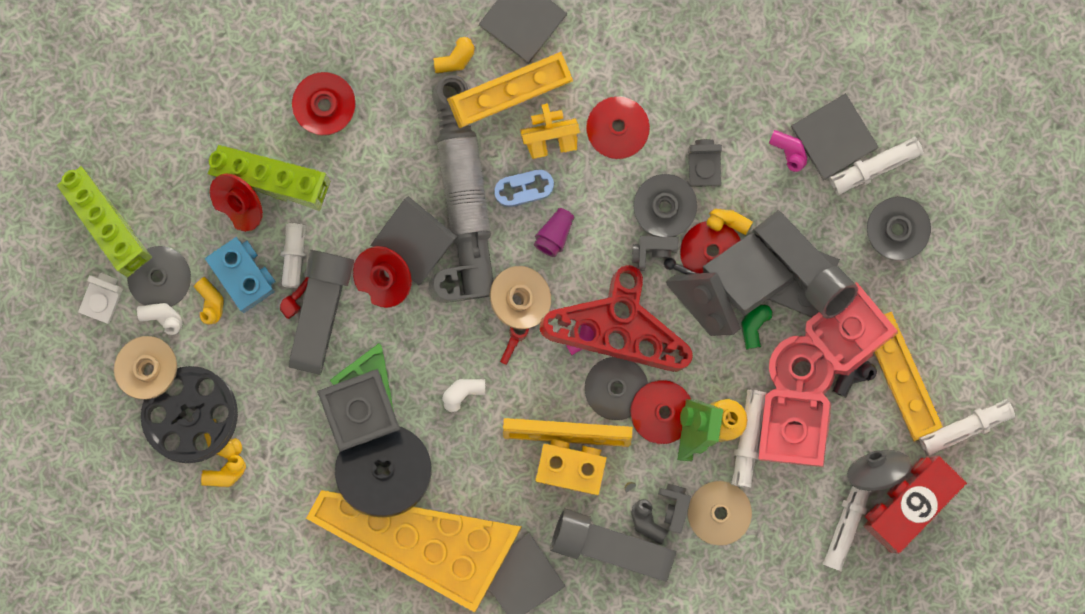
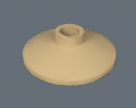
(533, 293)
(135, 357)
(702, 513)

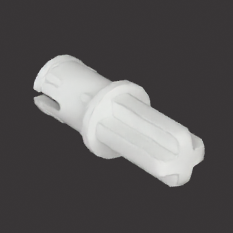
(293, 254)

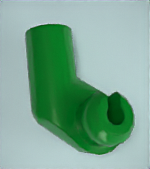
(751, 324)

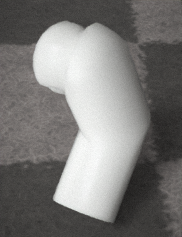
(163, 314)
(459, 390)

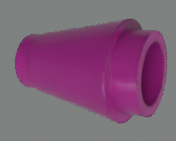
(554, 233)

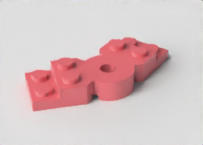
(797, 410)

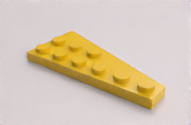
(434, 547)

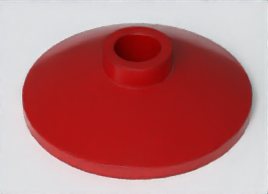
(323, 87)
(614, 143)
(236, 200)
(698, 239)
(370, 276)
(646, 408)

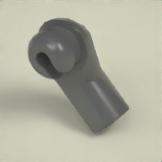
(644, 521)

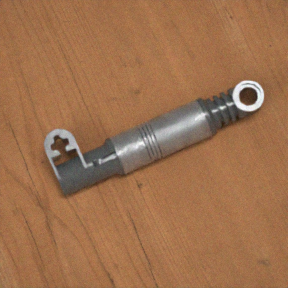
(465, 203)

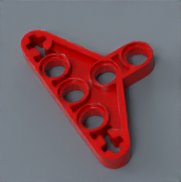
(603, 321)

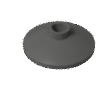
(675, 192)
(915, 228)
(173, 285)
(599, 382)
(879, 470)

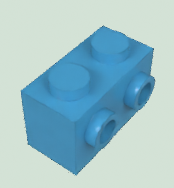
(240, 274)

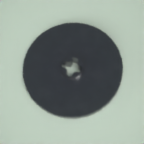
(381, 494)

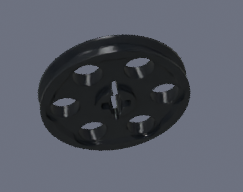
(202, 419)

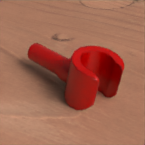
(289, 305)
(512, 343)

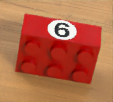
(913, 503)

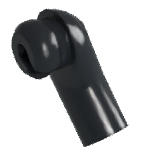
(865, 372)

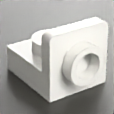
(101, 298)

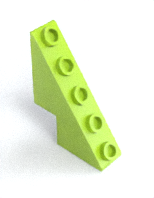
(272, 176)
(103, 222)

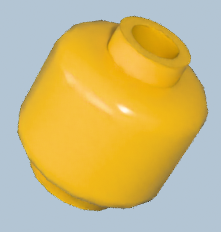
(733, 420)

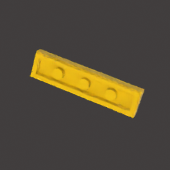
(510, 89)
(907, 385)
(567, 432)

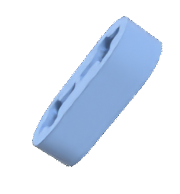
(522, 180)

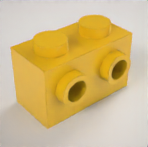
(571, 468)

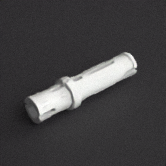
(865, 171)
(977, 423)
(748, 442)
(846, 528)

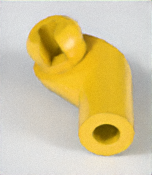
(227, 475)

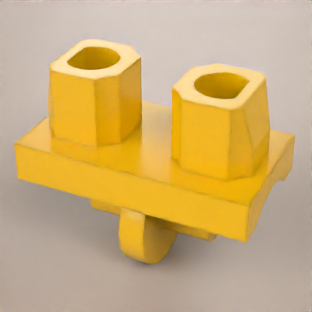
(535, 136)

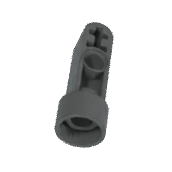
(824, 284)
(319, 308)
(578, 536)

